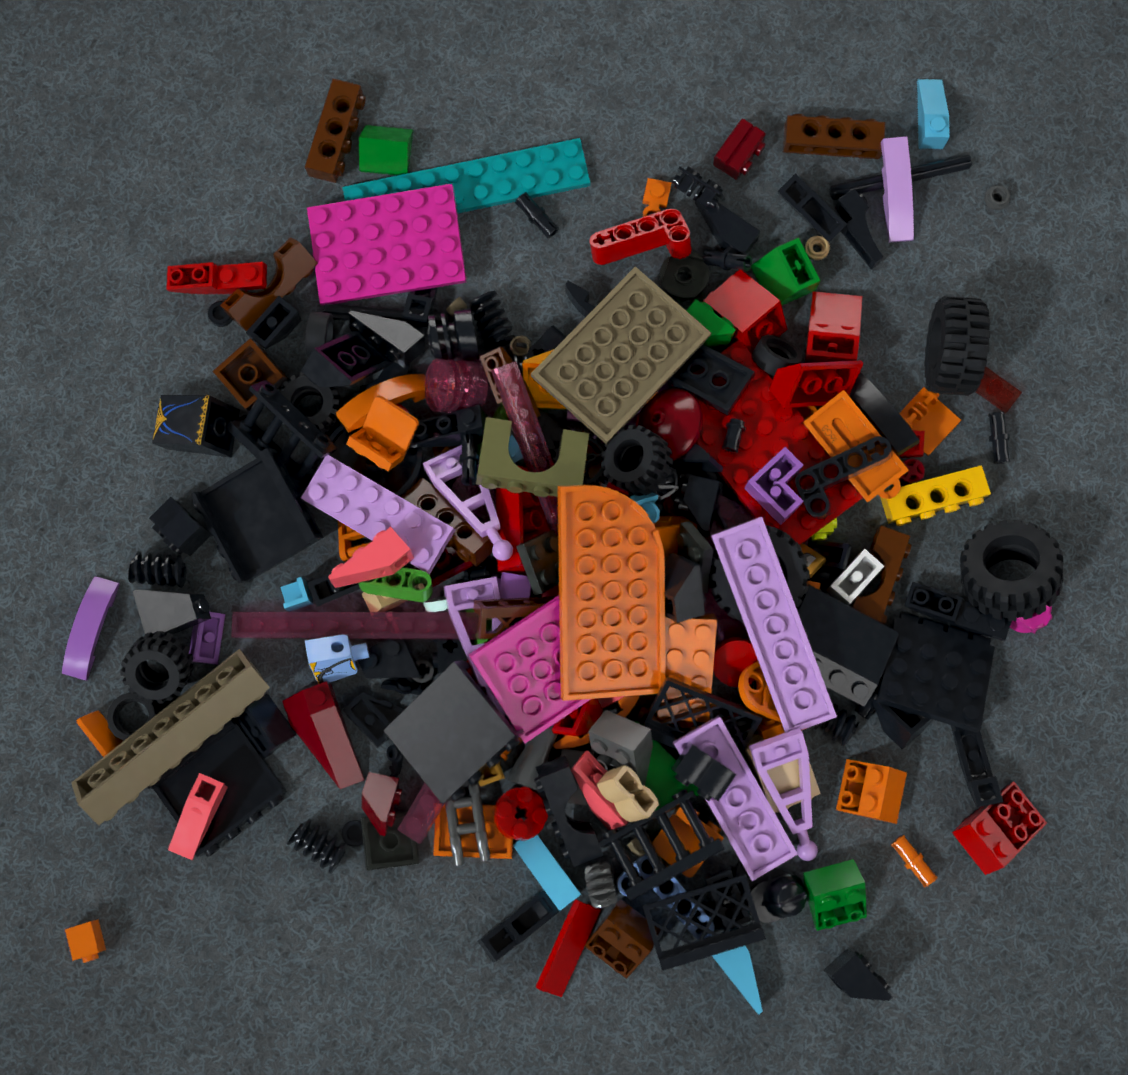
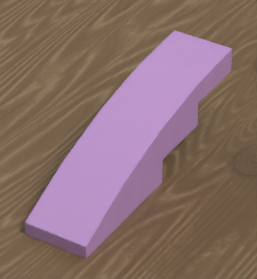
(897, 189)

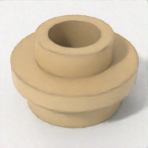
(820, 241)

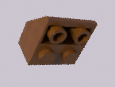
(622, 939)

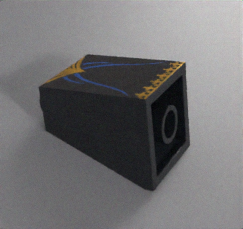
(195, 424)

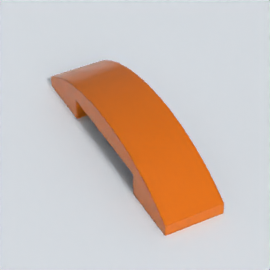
(395, 390)
(570, 742)

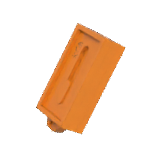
(843, 426)
(690, 661)

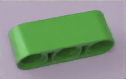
(405, 589)

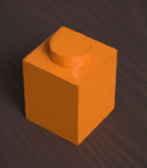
(85, 941)

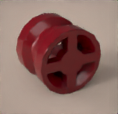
(915, 469)

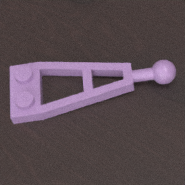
(448, 467)
(462, 597)
(777, 752)

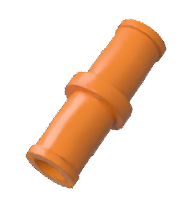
(914, 861)

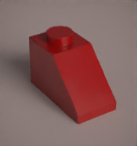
(579, 720)

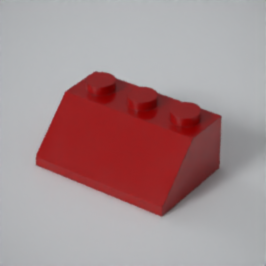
(814, 382)

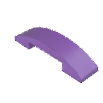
(87, 627)

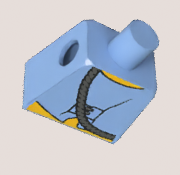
(334, 657)

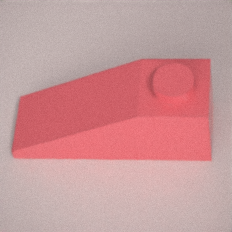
(587, 774)

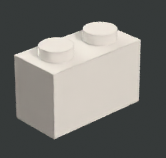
(855, 577)

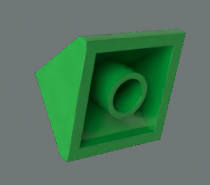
(385, 150)

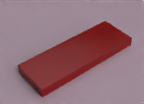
(568, 948)

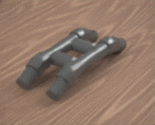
(477, 826)

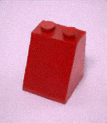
(749, 308)

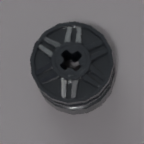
(453, 336)

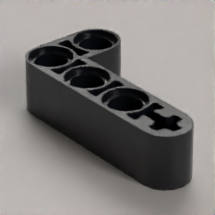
(846, 472)

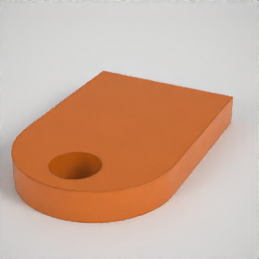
(757, 700)

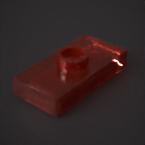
(997, 391)

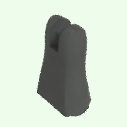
(533, 755)

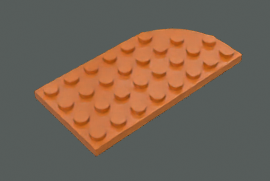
(609, 595)

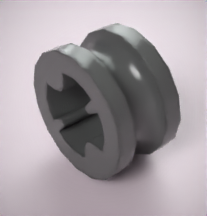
(428, 677)

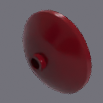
(679, 419)

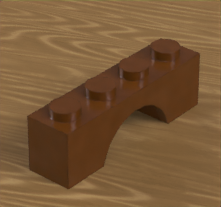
(292, 265)
(889, 549)

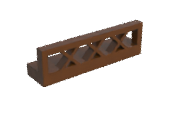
(505, 608)

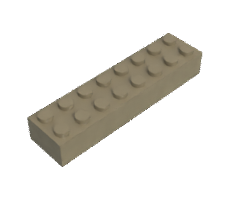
(169, 737)

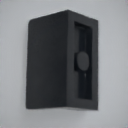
(265, 725)

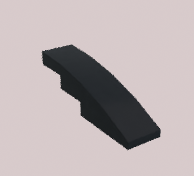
(883, 415)

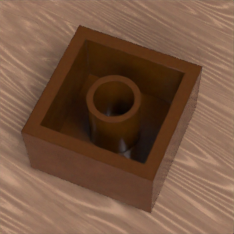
(248, 367)

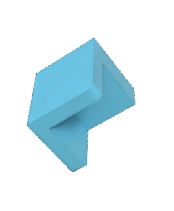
(296, 595)

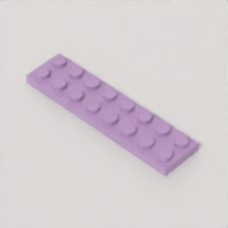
(773, 625)

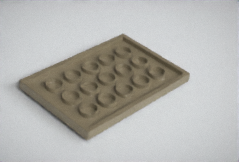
(620, 355)

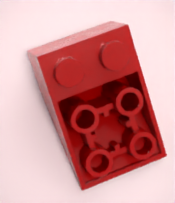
(833, 328)
(1000, 830)

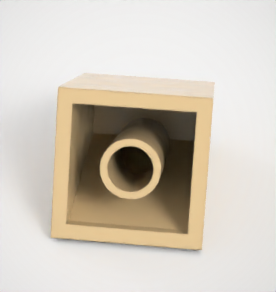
(783, 777)

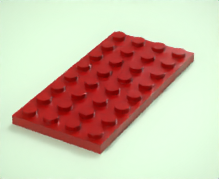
(766, 434)

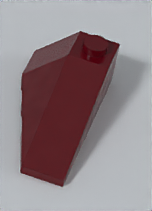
(321, 726)

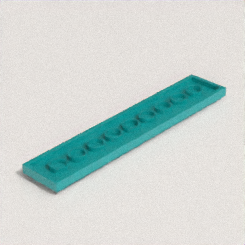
(493, 178)

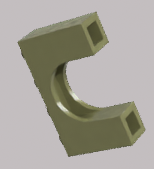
(499, 470)

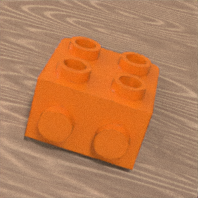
(384, 434)
(687, 838)

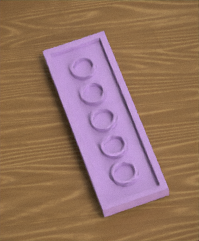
(372, 508)
(743, 806)

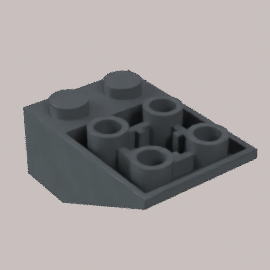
(621, 742)

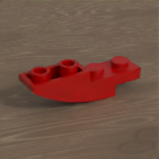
(214, 279)

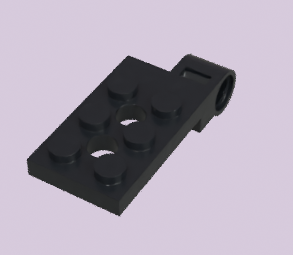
(715, 365)

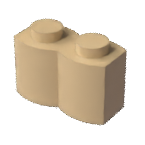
(628, 794)

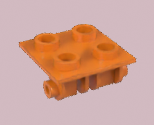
(929, 415)

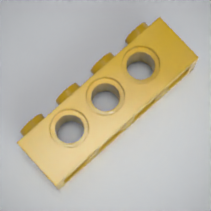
(971, 480)

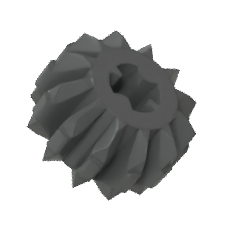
(601, 884)

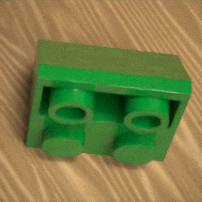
(786, 272)
(720, 328)
(835, 894)

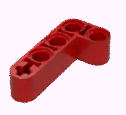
(642, 235)

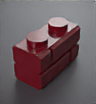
(739, 149)

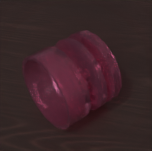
(455, 385)

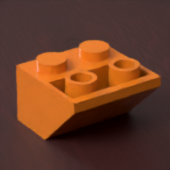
(871, 791)

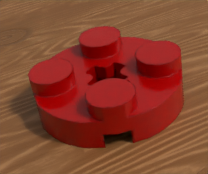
(535, 814)

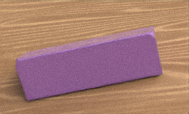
(207, 639)

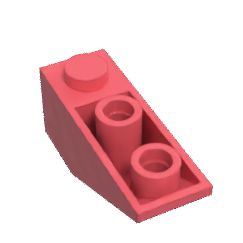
(378, 559)
(197, 815)

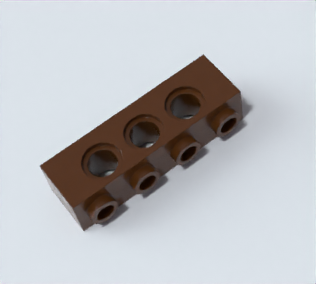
(340, 95)
(823, 144)
(470, 549)

